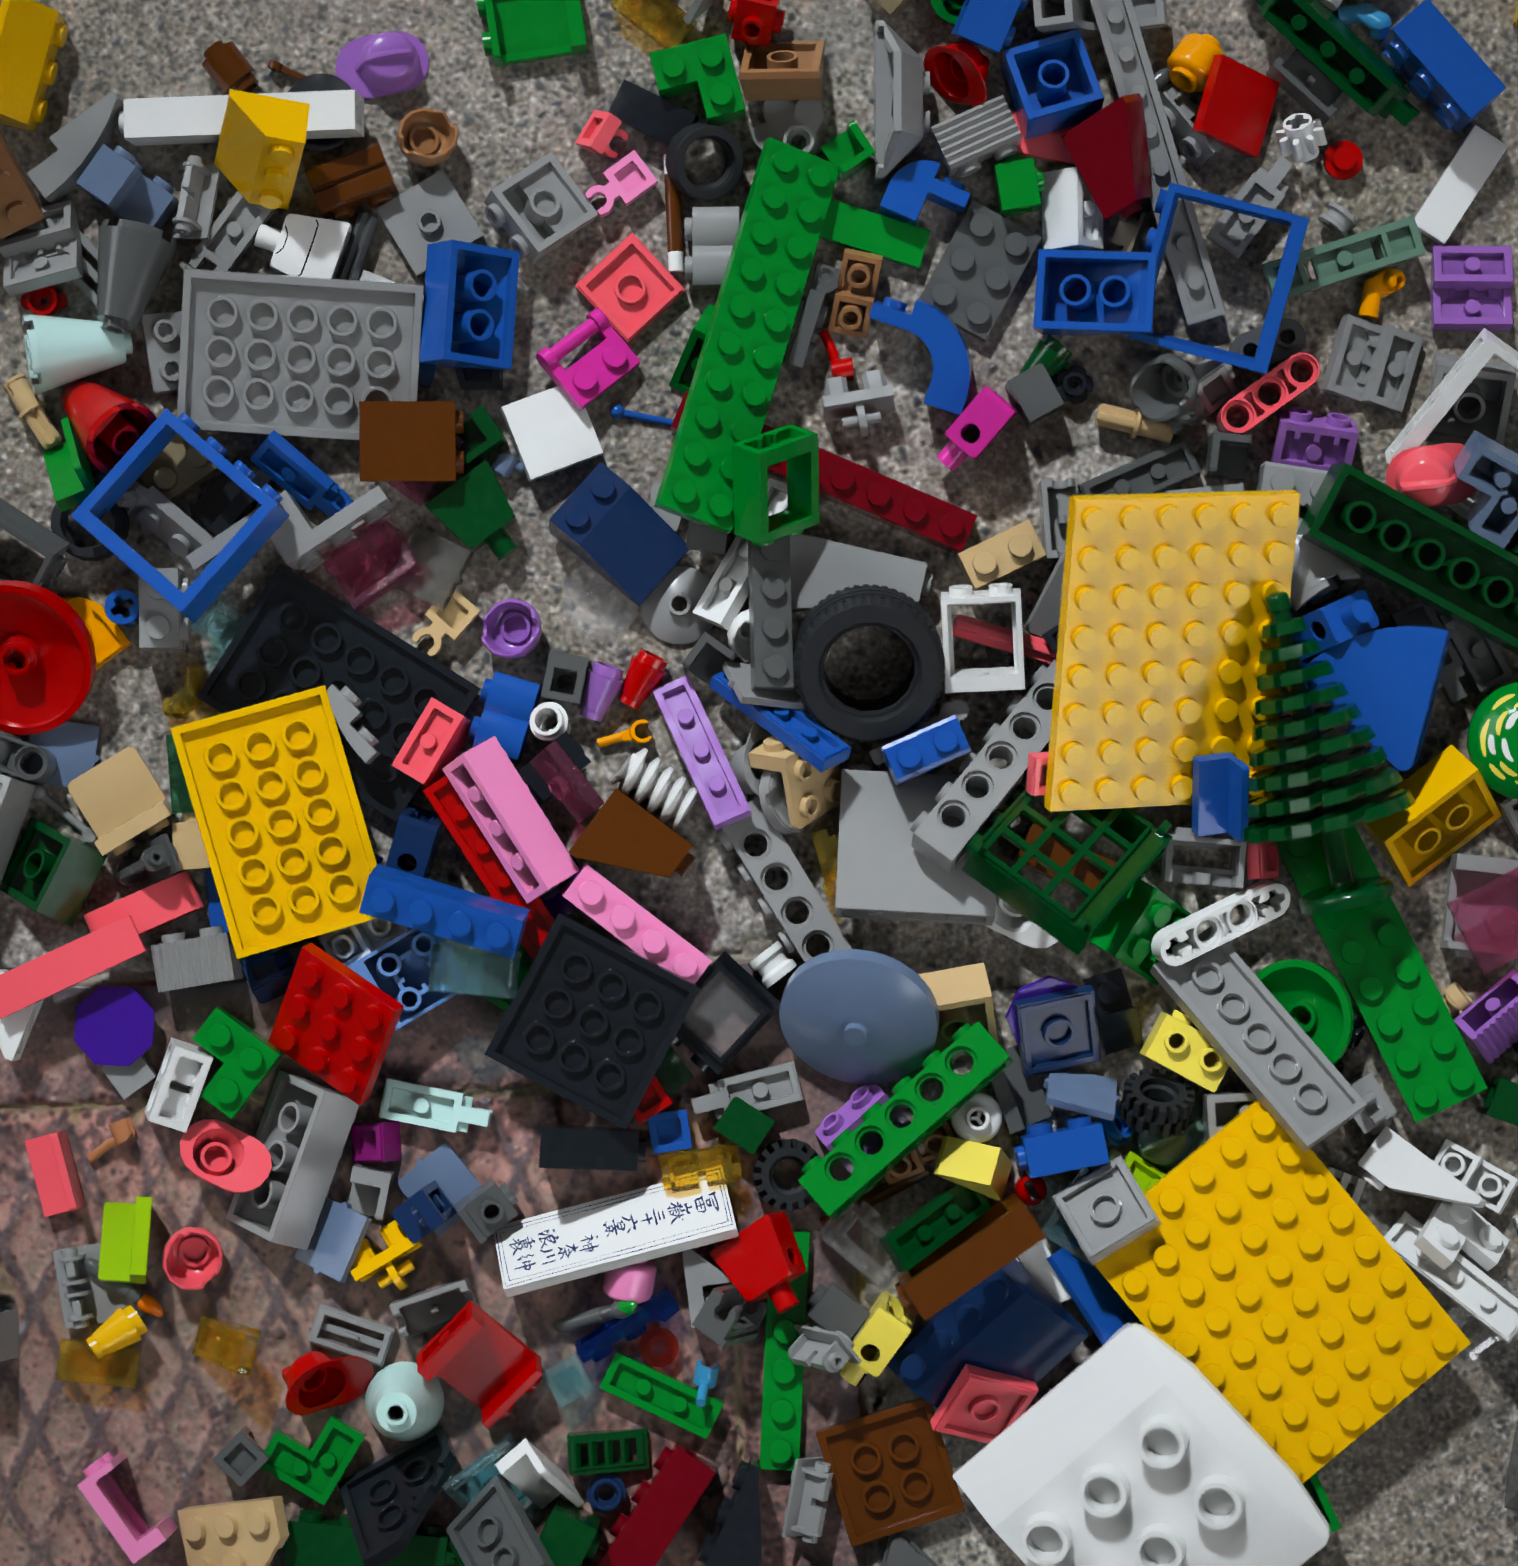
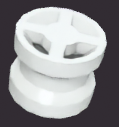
(772, 964)

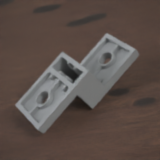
(297, 538)

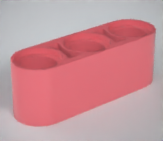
(1284, 386)
(152, 905)

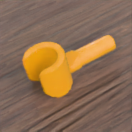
(624, 736)

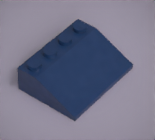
(997, 1325)

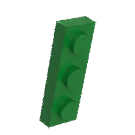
(660, 1394)

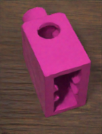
(989, 414)

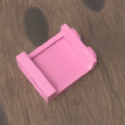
(119, 1513)

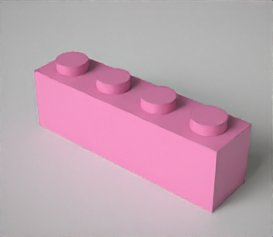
(510, 819)
(633, 924)

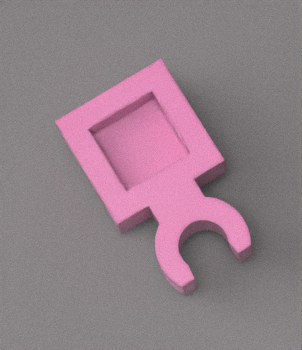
(626, 180)

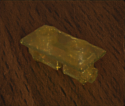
(717, 1163)

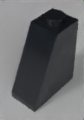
(591, 1147)

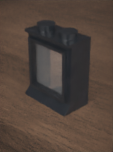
(724, 1014)

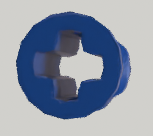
(113, 605)

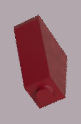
(1114, 156)

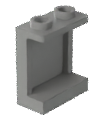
(1464, 875)

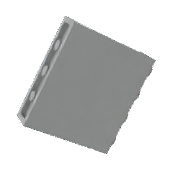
(879, 869)

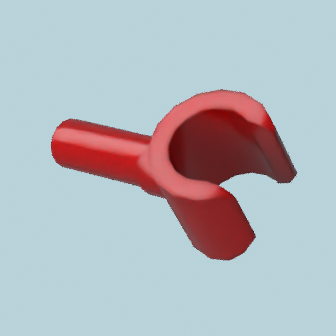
(839, 367)

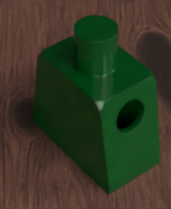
(477, 511)

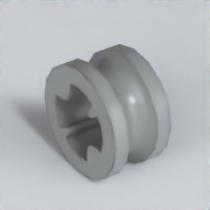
(1337, 220)

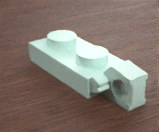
(431, 1107)

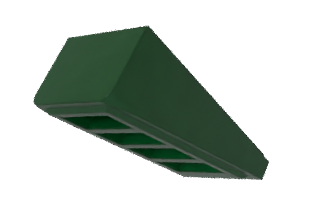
(594, 1467)

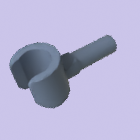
(506, 463)

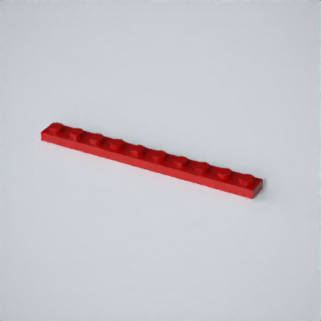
(501, 887)

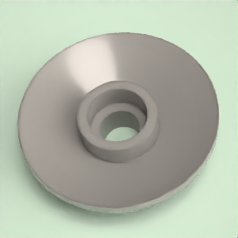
(674, 625)

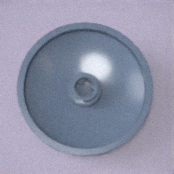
(859, 1016)

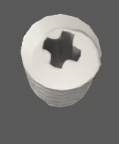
(656, 787)

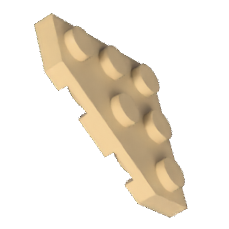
(234, 1532)

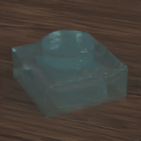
(218, 624)
(568, 1380)

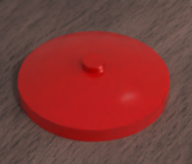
(43, 659)

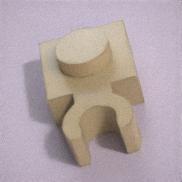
(451, 621)

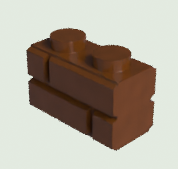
(352, 182)

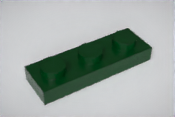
(933, 1225)

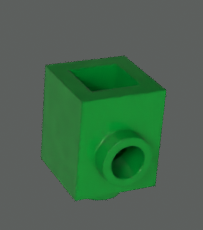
(1017, 185)

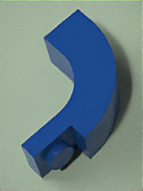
(946, 344)

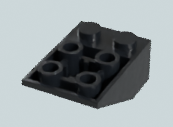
(738, 1522)

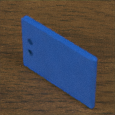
(1092, 1294)

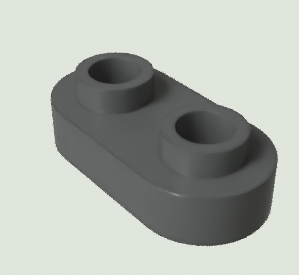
(1281, 350)

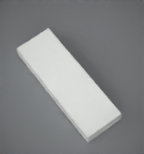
(1459, 185)

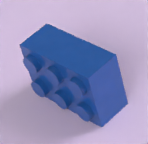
(1441, 67)

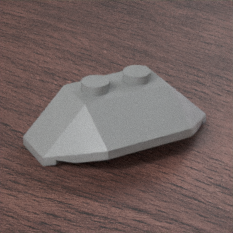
(897, 101)

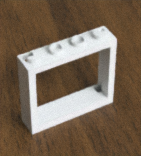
(1446, 395)

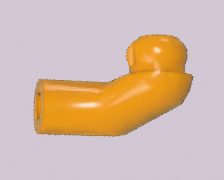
(1378, 287)

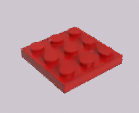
(335, 1023)

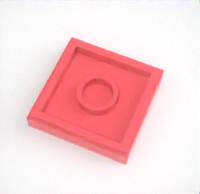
(630, 288)
(983, 1404)

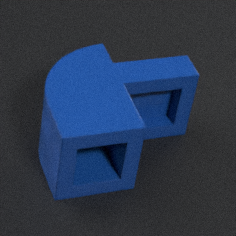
(915, 185)

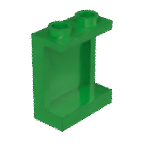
(532, 30)

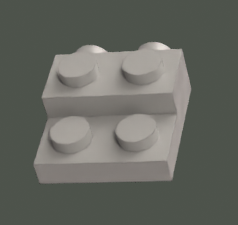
(539, 208)

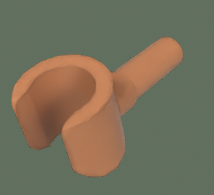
(121, 1131)

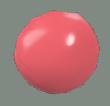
(192, 1258)

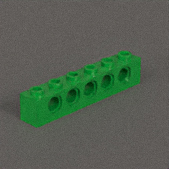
(928, 1116)

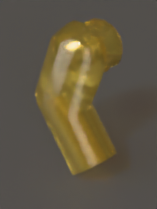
(185, 700)

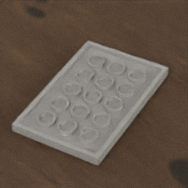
(294, 351)

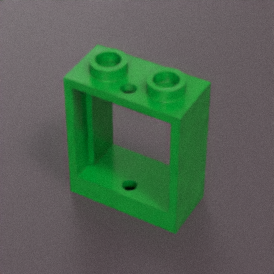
(750, 484)

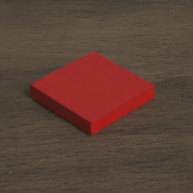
(1236, 106)

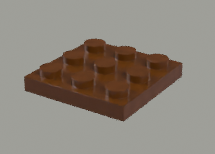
(890, 1471)

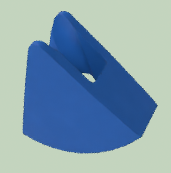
(1393, 683)

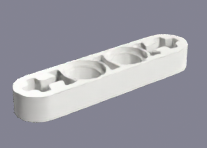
(1222, 927)

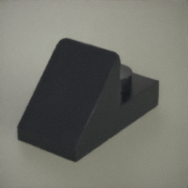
(1115, 1013)

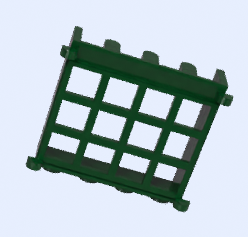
(1120, 825)

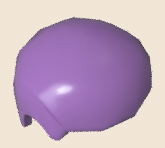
(511, 629)

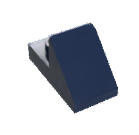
(424, 1212)

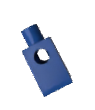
(1340, 620)

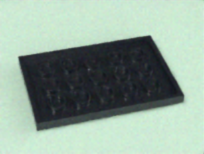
(310, 639)

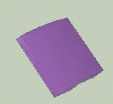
(1471, 288)

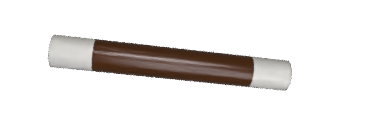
(673, 225)

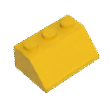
(27, 57)
(262, 146)
(1447, 814)

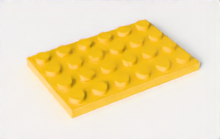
(278, 819)

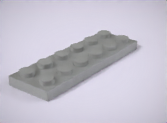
(1261, 1043)

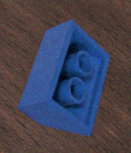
(469, 306)

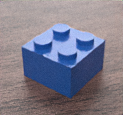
(1051, 83)

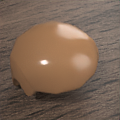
(427, 137)

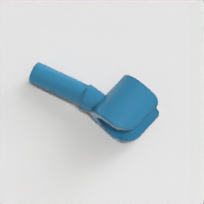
(705, 1379)

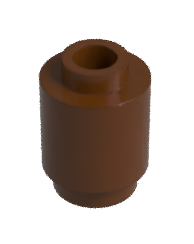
(229, 68)

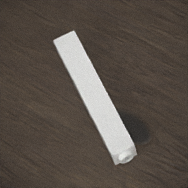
(201, 117)

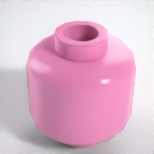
(631, 1282)

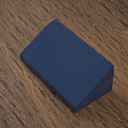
(272, 969)

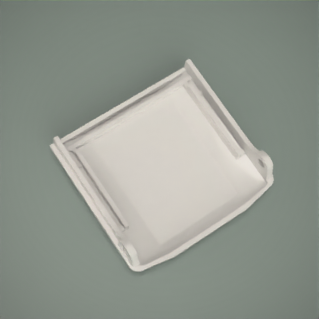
(1141, 1469)

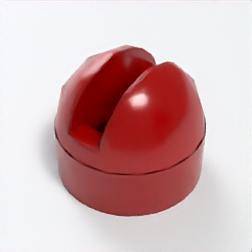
(1023, 1194)

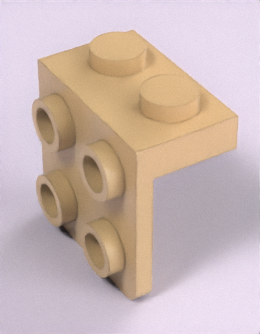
(805, 787)
(120, 801)

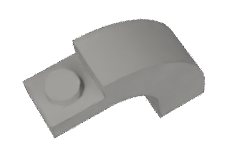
(1066, 15)

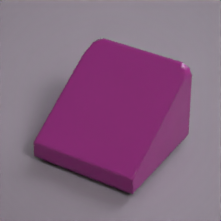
(376, 1141)

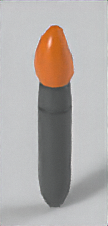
(144, 1302)

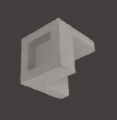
(371, 1190)

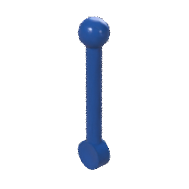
(617, 412)

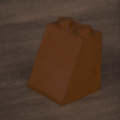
(633, 839)

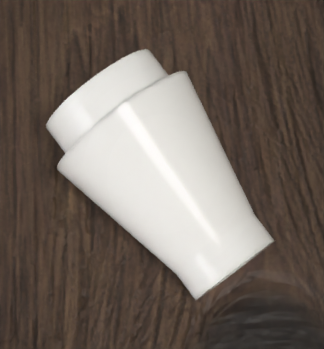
(544, 717)

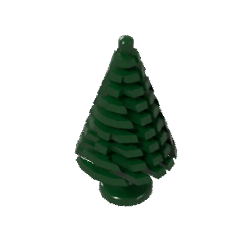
(1319, 783)

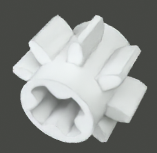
(1301, 137)

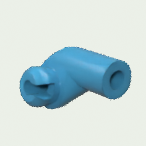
(1367, 15)

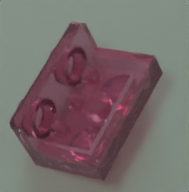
(373, 564)

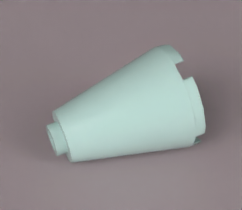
(70, 349)
(404, 1387)

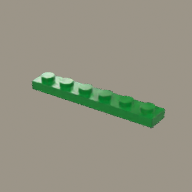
(782, 1378)

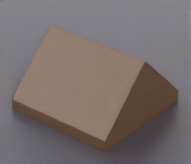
(783, 71)

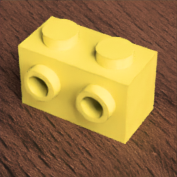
(1184, 1051)

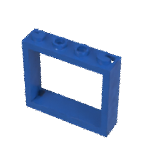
(1157, 243)
(235, 553)

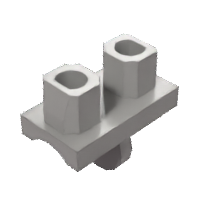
(858, 406)

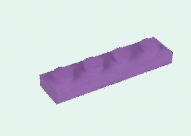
(701, 752)

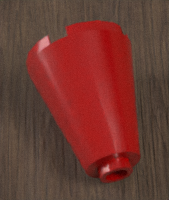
(104, 421)

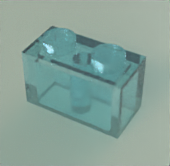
(472, 971)

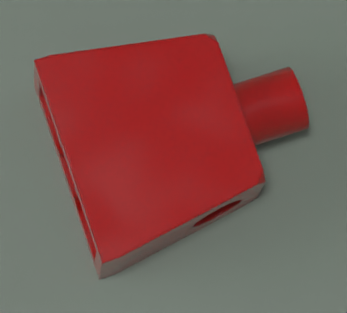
(763, 1261)

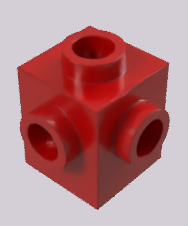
(755, 21)

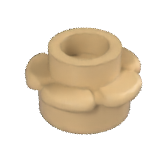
(1456, 999)

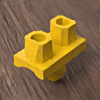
(369, 1264)

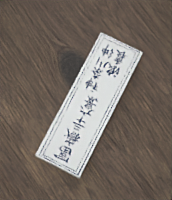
(611, 1234)

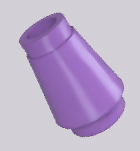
(600, 689)

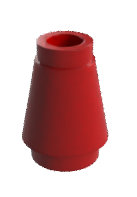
(642, 677)

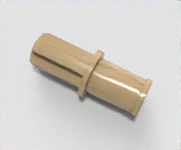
(32, 410)
(1132, 423)

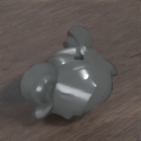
(1166, 390)

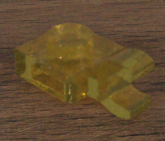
(826, 852)

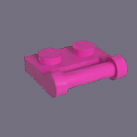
(595, 370)

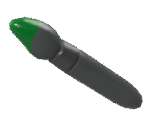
(594, 1316)

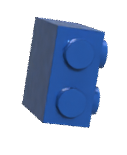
(1061, 1148)

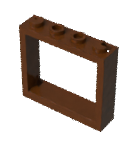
(969, 1257)

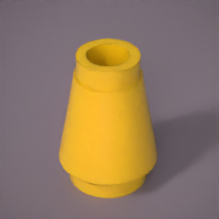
(117, 1332)

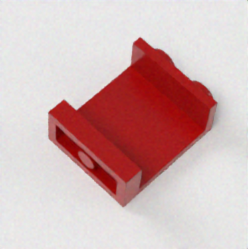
(481, 1362)

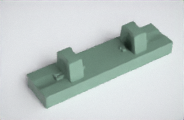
(1352, 256)

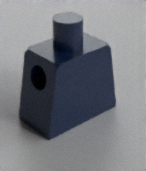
(419, 835)

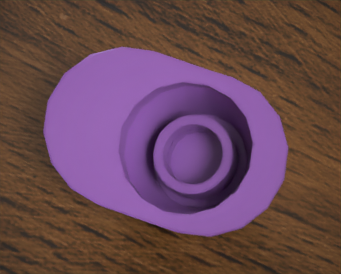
(383, 64)

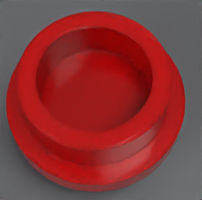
(1343, 160)

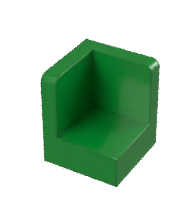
(849, 151)

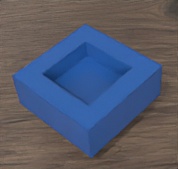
(670, 1131)

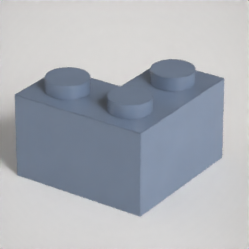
(121, 188)
(1495, 473)

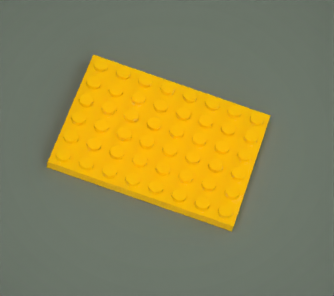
(1162, 640)
(1282, 1292)

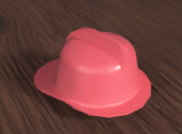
(1429, 475)
(225, 1156)

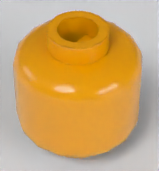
(1192, 61)

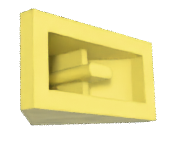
(974, 1166)

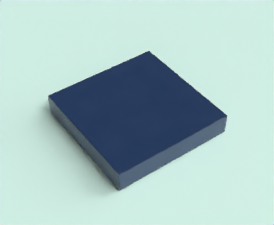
(1057, 1030)

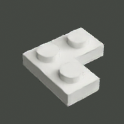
(1457, 1228)

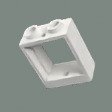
(982, 678)

